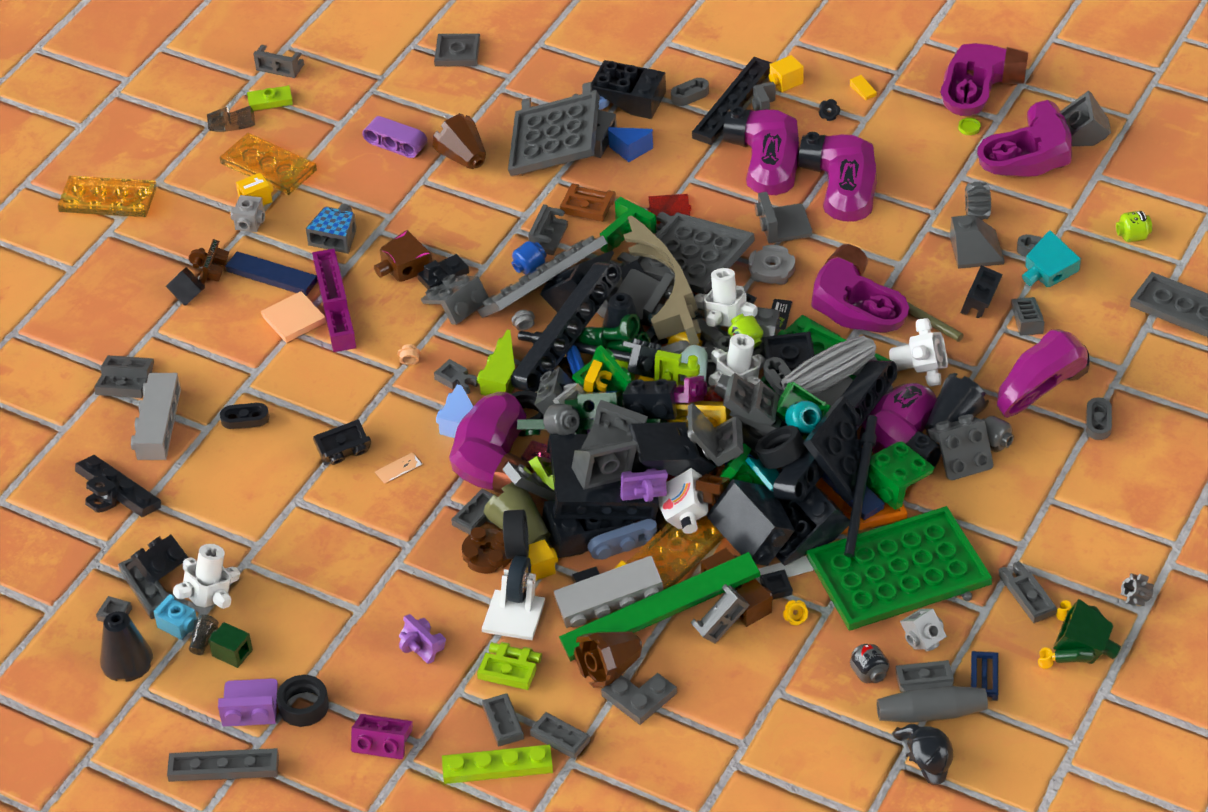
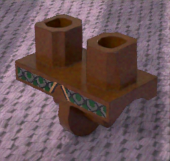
(200, 258)

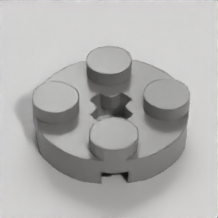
(762, 270)

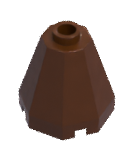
(460, 141)
(606, 655)

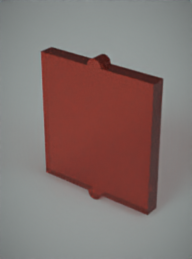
(669, 204)

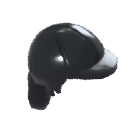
(928, 749)

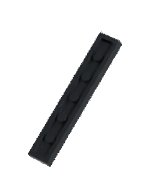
(736, 95)

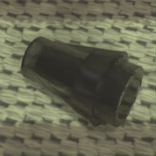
(201, 633)

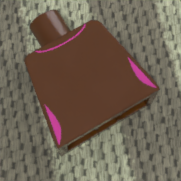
(403, 257)

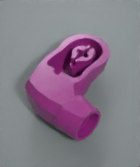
(1030, 149)

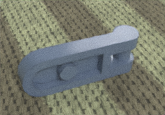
(622, 539)

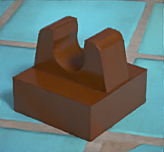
(711, 486)

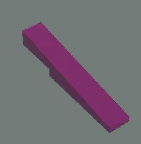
(334, 300)

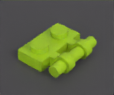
(669, 366)
(507, 670)

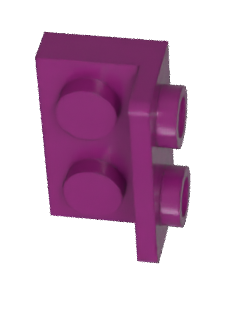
(692, 391)
(380, 736)

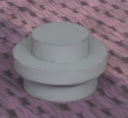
(523, 320)

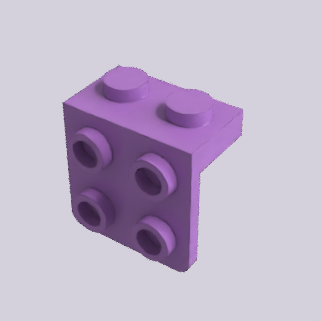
(249, 702)

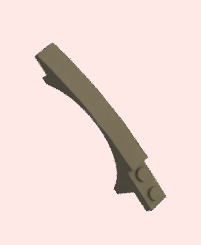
(680, 307)

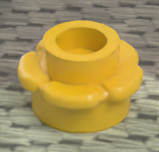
(802, 612)

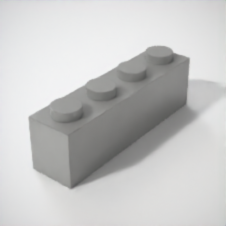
(156, 416)
(608, 592)

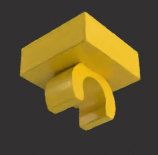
(594, 376)

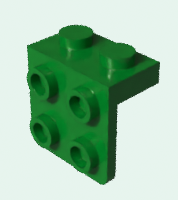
(620, 375)
(894, 471)

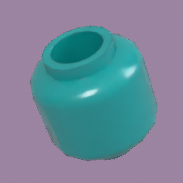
(804, 416)

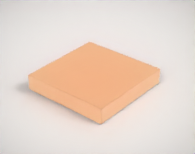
(293, 316)

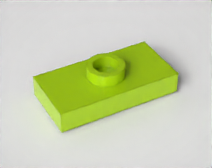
(270, 98)

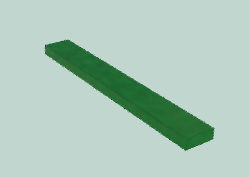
(668, 601)

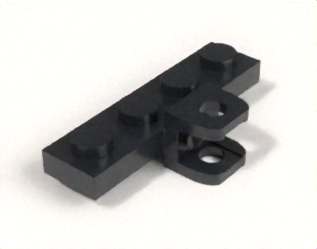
(112, 486)

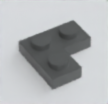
(642, 701)

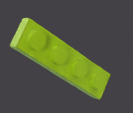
(497, 764)

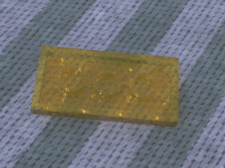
(281, 167)
(107, 196)
(679, 552)

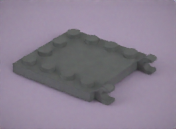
(554, 132)
(696, 246)

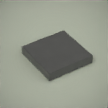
(457, 50)

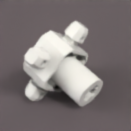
(724, 300)
(923, 353)
(737, 360)
(206, 579)

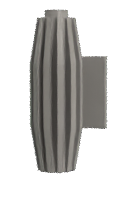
(829, 371)

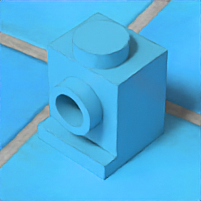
(175, 617)

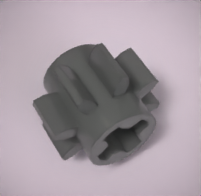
(1137, 589)

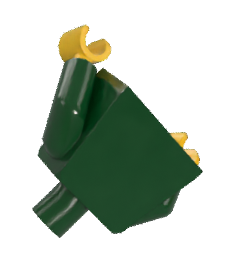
(1081, 637)

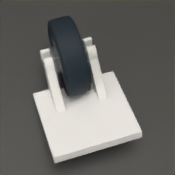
(515, 607)

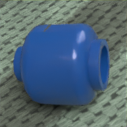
(528, 257)

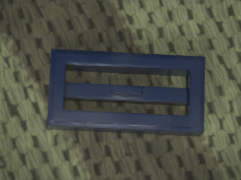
(985, 655)

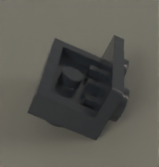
(642, 357)
(651, 398)
(342, 442)
(159, 559)

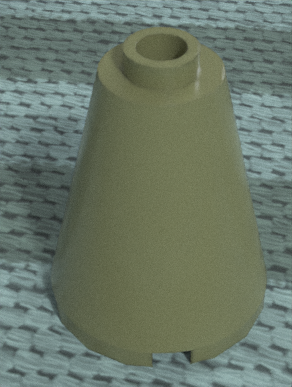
(517, 499)

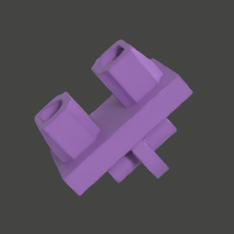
(643, 484)
(417, 638)

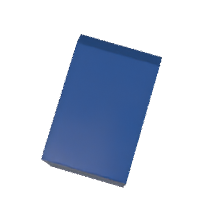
(630, 141)

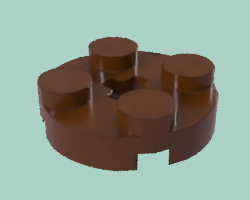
(478, 541)

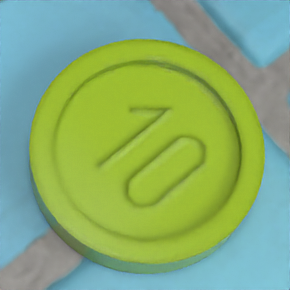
(969, 126)

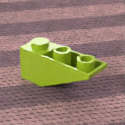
(499, 368)

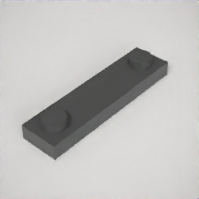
(223, 765)

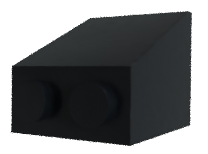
(751, 520)

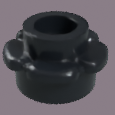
(835, 110)

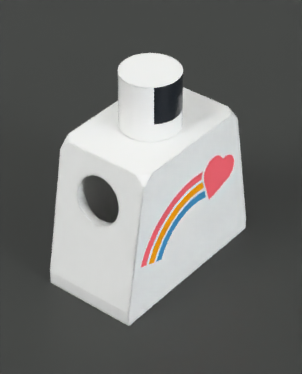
(683, 502)

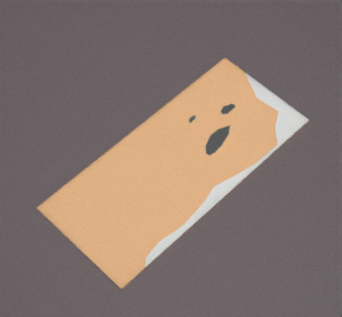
(398, 468)

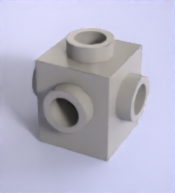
(248, 213)
(923, 629)

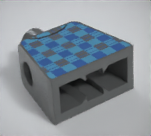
(332, 229)

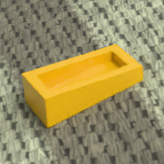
(862, 87)

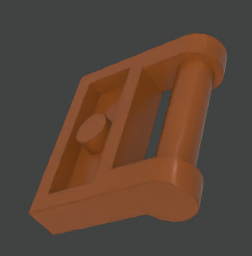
(587, 202)

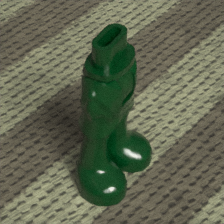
(614, 337)

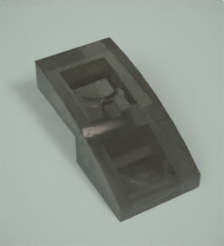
(225, 121)

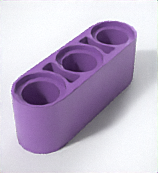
(395, 137)

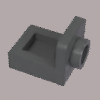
(763, 95)

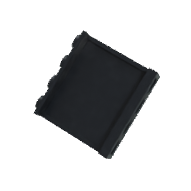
(594, 502)

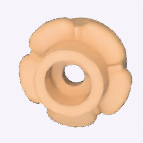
(409, 354)

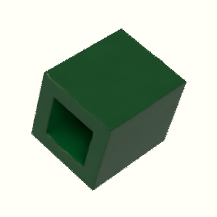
(230, 644)

